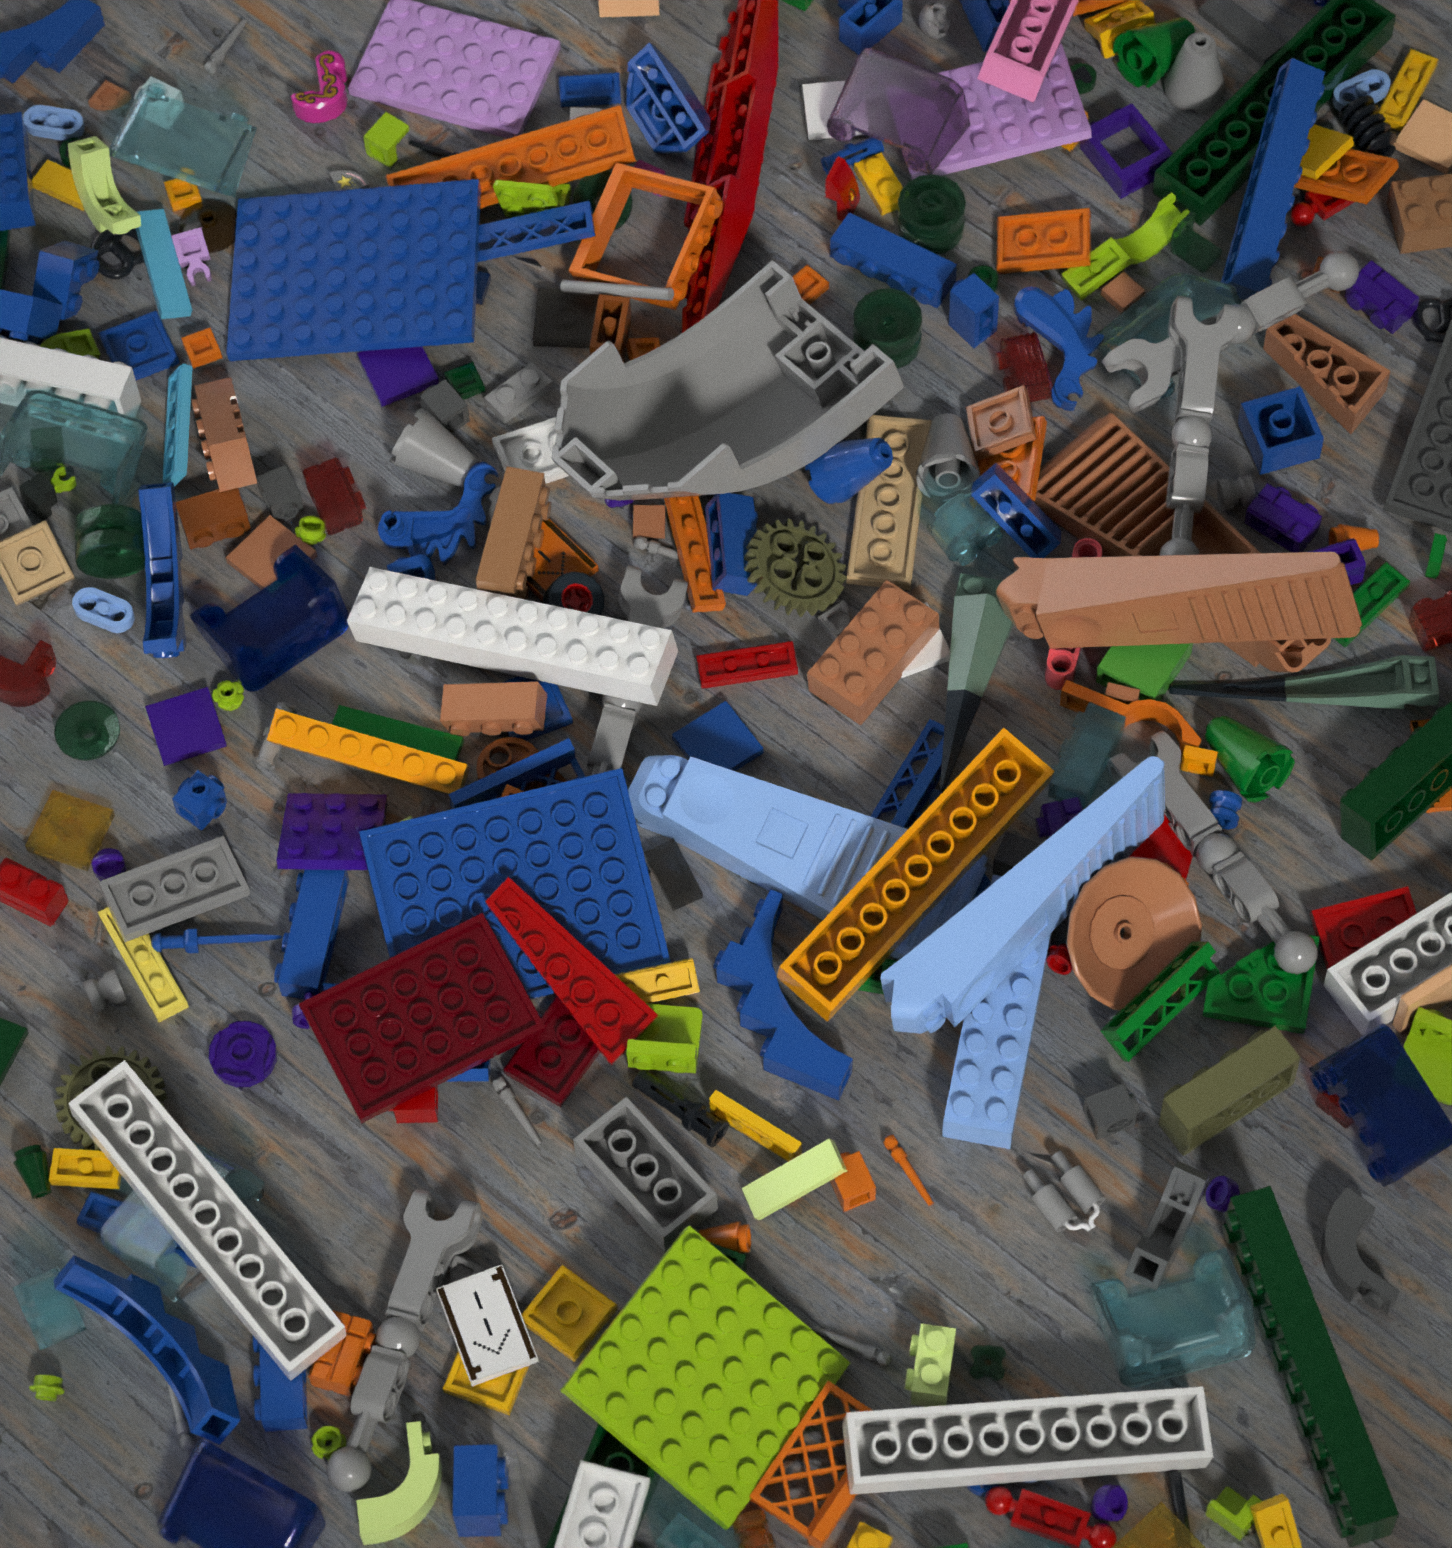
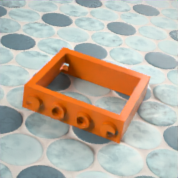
(610, 208)

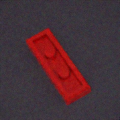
(747, 664)

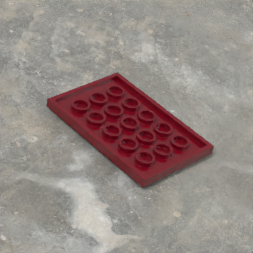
(422, 1017)

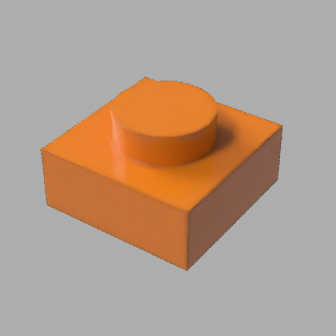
(201, 348)

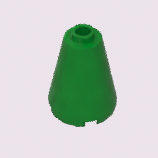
(1150, 50)
(1249, 757)

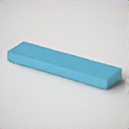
(163, 265)
(177, 424)

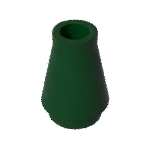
(33, 1168)

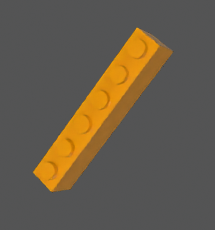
(367, 752)

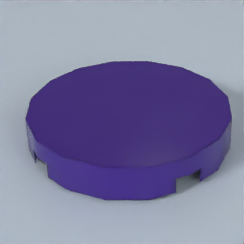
(243, 1054)

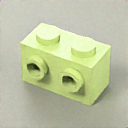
(933, 1365)

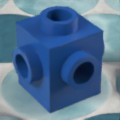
(200, 799)

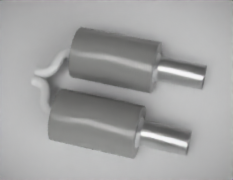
(1053, 1204)

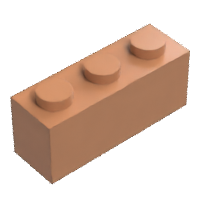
(493, 708)

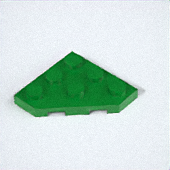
(1261, 993)

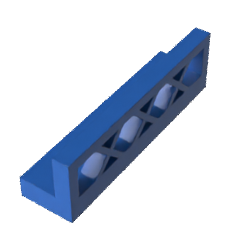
(535, 231)
(519, 775)
(921, 783)

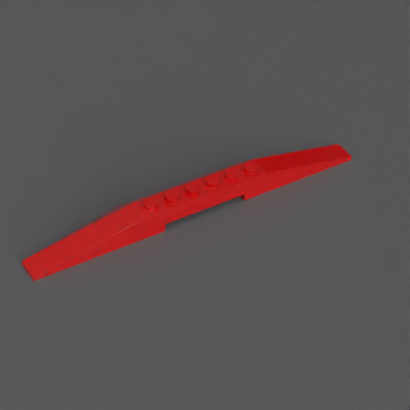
(733, 149)

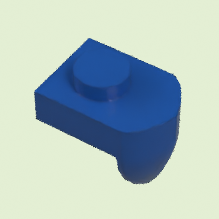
(416, 566)

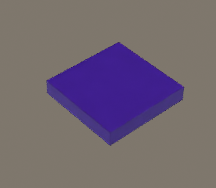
(397, 372)
(186, 726)

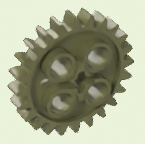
(773, 567)
(89, 1073)

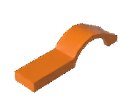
(1078, 697)

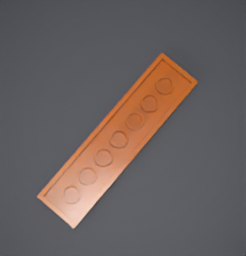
(538, 157)

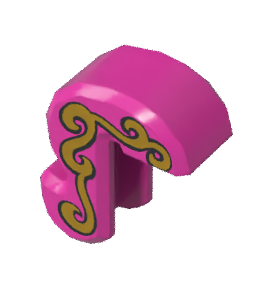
(332, 99)

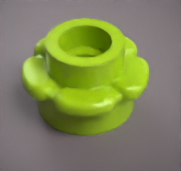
(310, 530)
(230, 702)
(47, 1387)
(325, 1434)

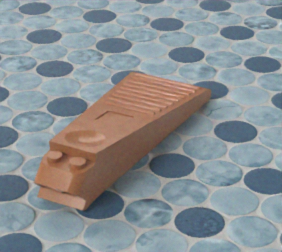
(1116, 493)
(1180, 599)

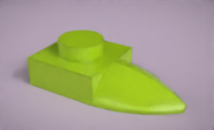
(74, 342)

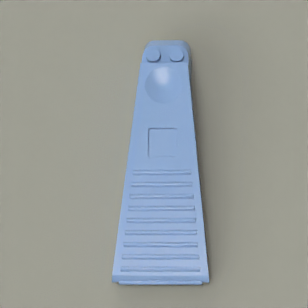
(776, 836)
(1010, 918)

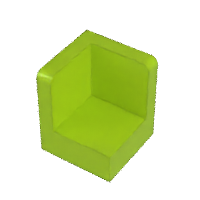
(383, 138)
(1232, 1512)

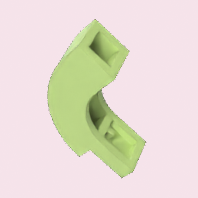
(97, 188)
(404, 1508)

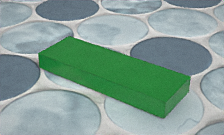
(1376, 595)

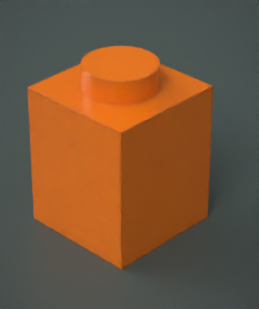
(855, 1185)

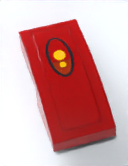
(842, 187)

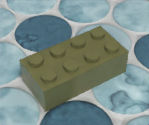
(1228, 1089)

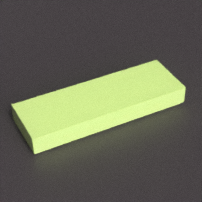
(794, 1179)

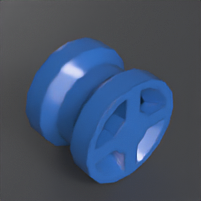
(1224, 808)

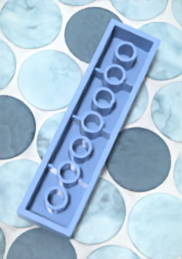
(995, 1056)

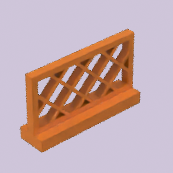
(838, 1500)

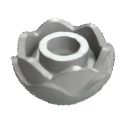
(933, 20)

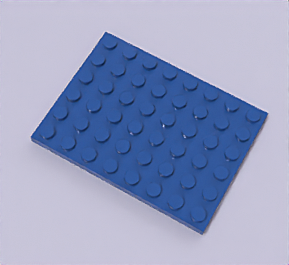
(355, 270)
(560, 843)

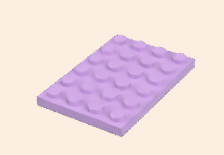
(454, 68)
(1010, 125)

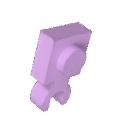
(191, 252)

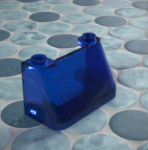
(276, 624)
(235, 1506)

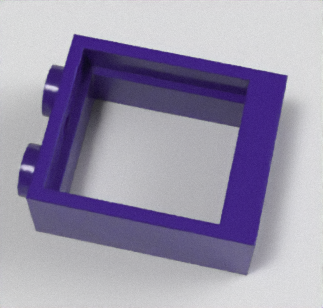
(1137, 174)

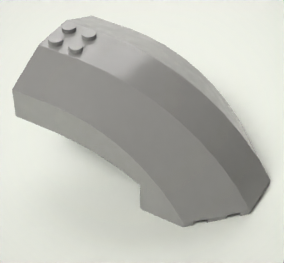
(722, 403)

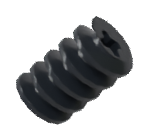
(1368, 127)

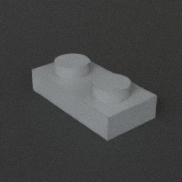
(518, 392)

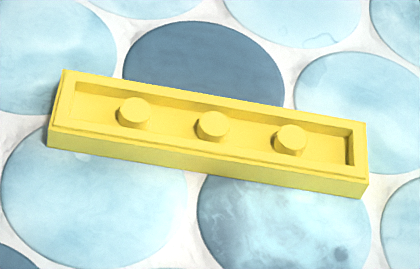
(147, 970)

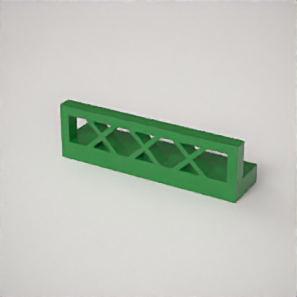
(1155, 997)

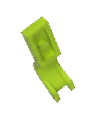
(1118, 254)

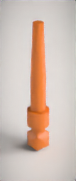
(900, 1157)

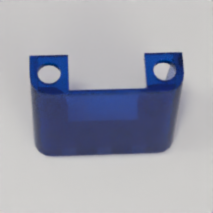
(1387, 1103)

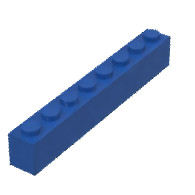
(1273, 178)

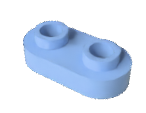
(1360, 86)
(55, 121)
(105, 611)

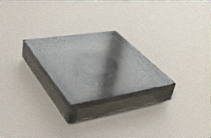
(563, 318)

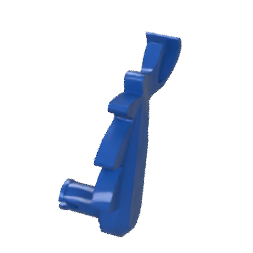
(1057, 323)
(427, 530)

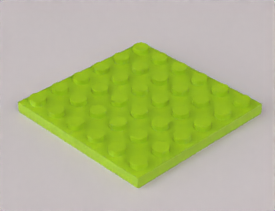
(704, 1376)

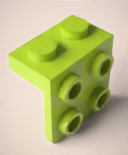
(527, 198)
(669, 1041)
(1431, 1051)

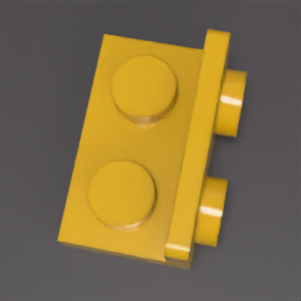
(1112, 22)

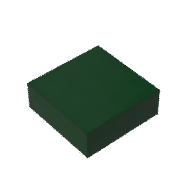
(465, 380)

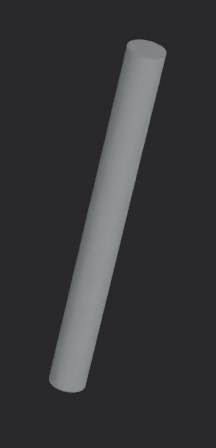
(613, 289)

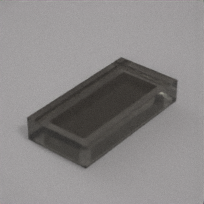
(673, 874)

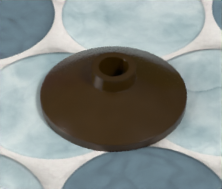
(220, 231)

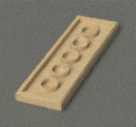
(889, 508)

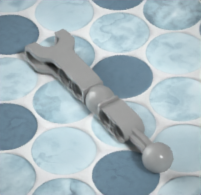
(1161, 361)
(1194, 410)
(619, 713)
(1219, 855)
(398, 1337)

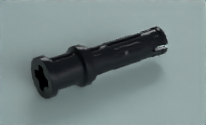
(695, 1113)

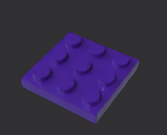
(325, 830)

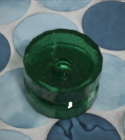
(932, 213)
(891, 323)
(109, 541)

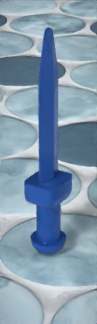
(192, 940)

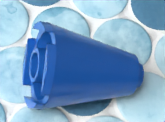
(848, 468)

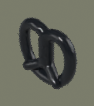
(119, 251)
(1444, 317)

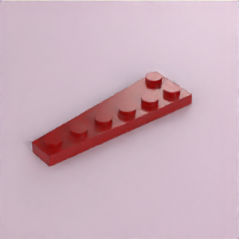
(584, 985)

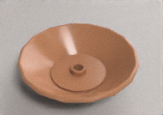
(1157, 921)

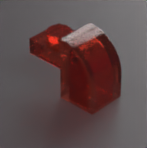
(27, 683)

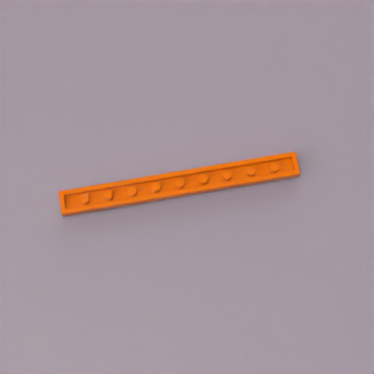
(687, 527)

